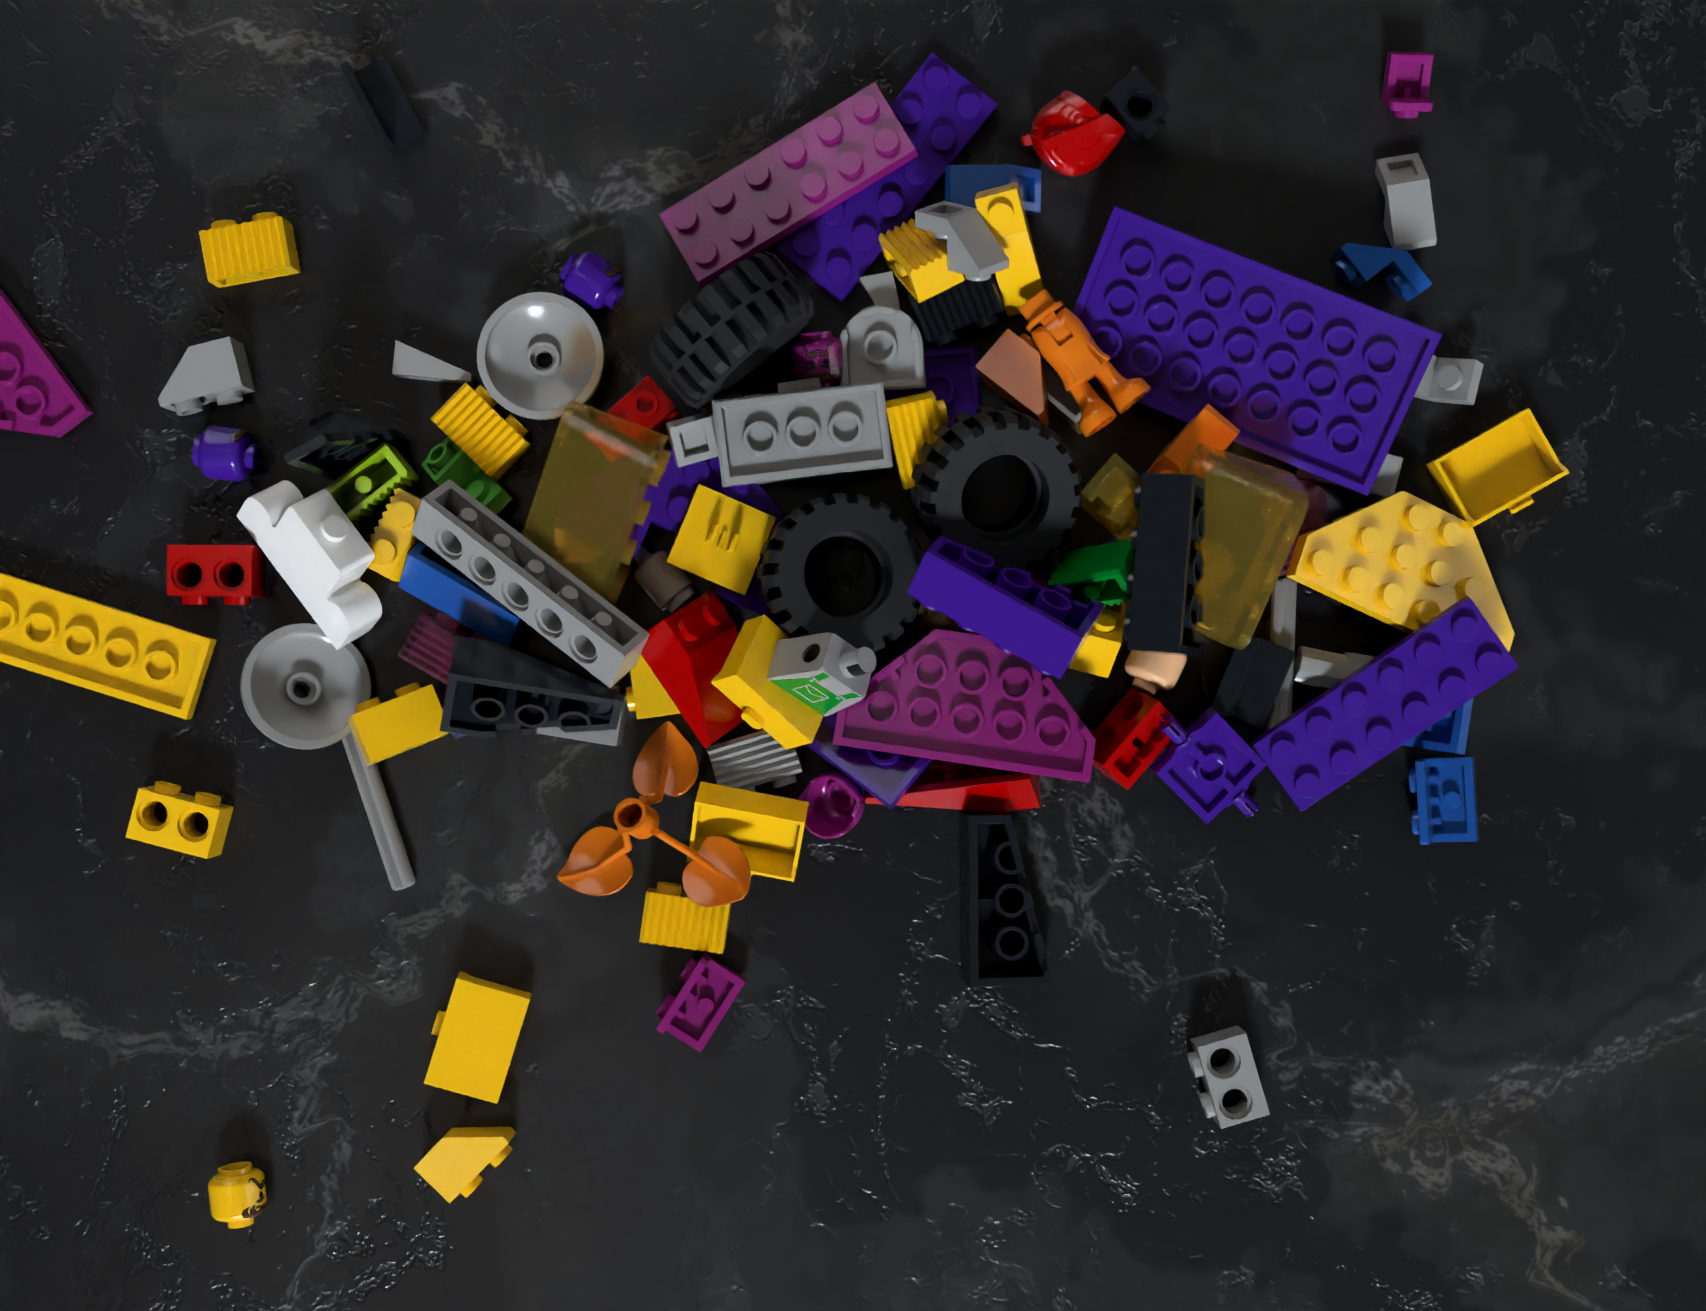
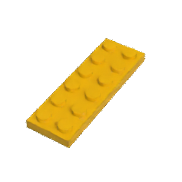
(102, 647)

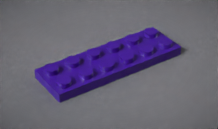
(941, 119)
(1385, 703)

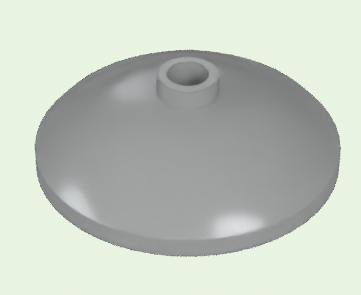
(518, 338)
(307, 658)

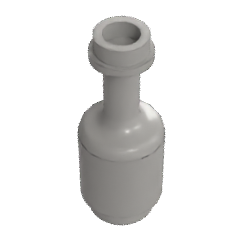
(662, 581)

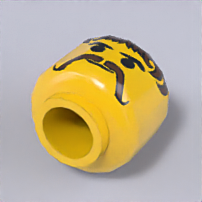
(237, 1194)

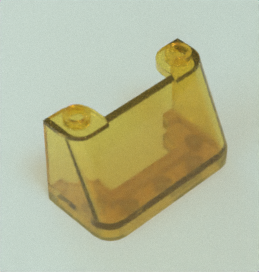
(1248, 536)

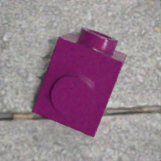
(1407, 83)

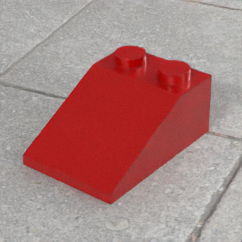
(686, 656)

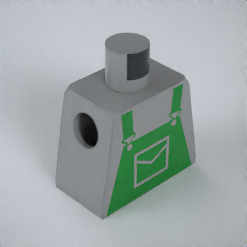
(822, 671)

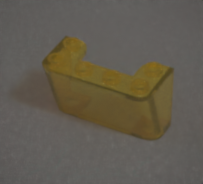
(596, 495)

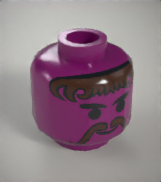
(817, 356)

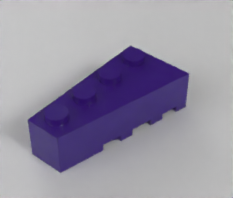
(1004, 605)

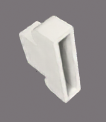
(316, 556)

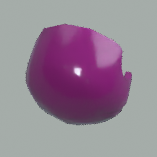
(833, 804)

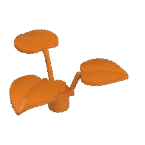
(600, 856)

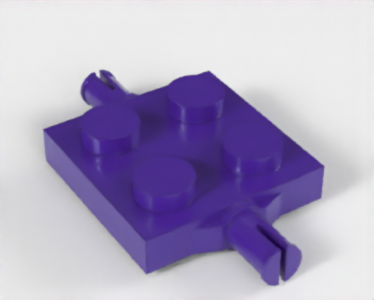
(1208, 766)

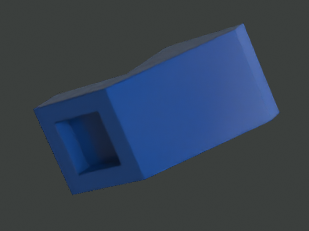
(965, 181)
(1360, 262)

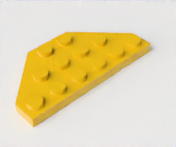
(1400, 564)

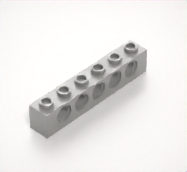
(529, 583)

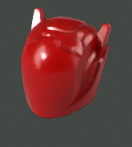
(1073, 135)

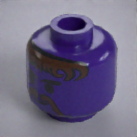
(592, 281)
(225, 453)

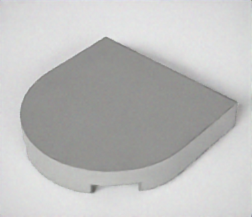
(884, 347)

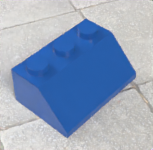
(457, 596)

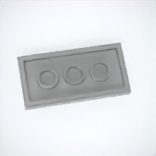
(802, 434)

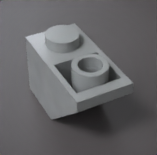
(207, 375)

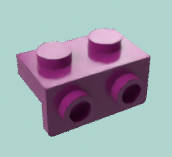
(701, 1002)

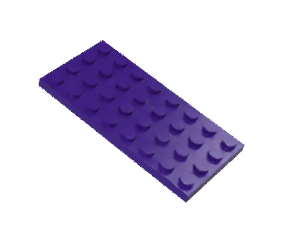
(1271, 352)

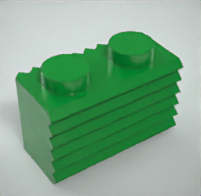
(1096, 572)

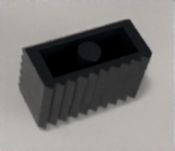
(957, 310)

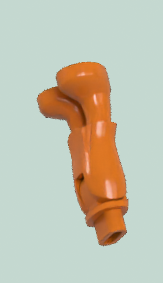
(1077, 360)

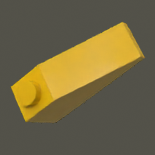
(1007, 220)

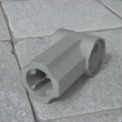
(1325, 668)

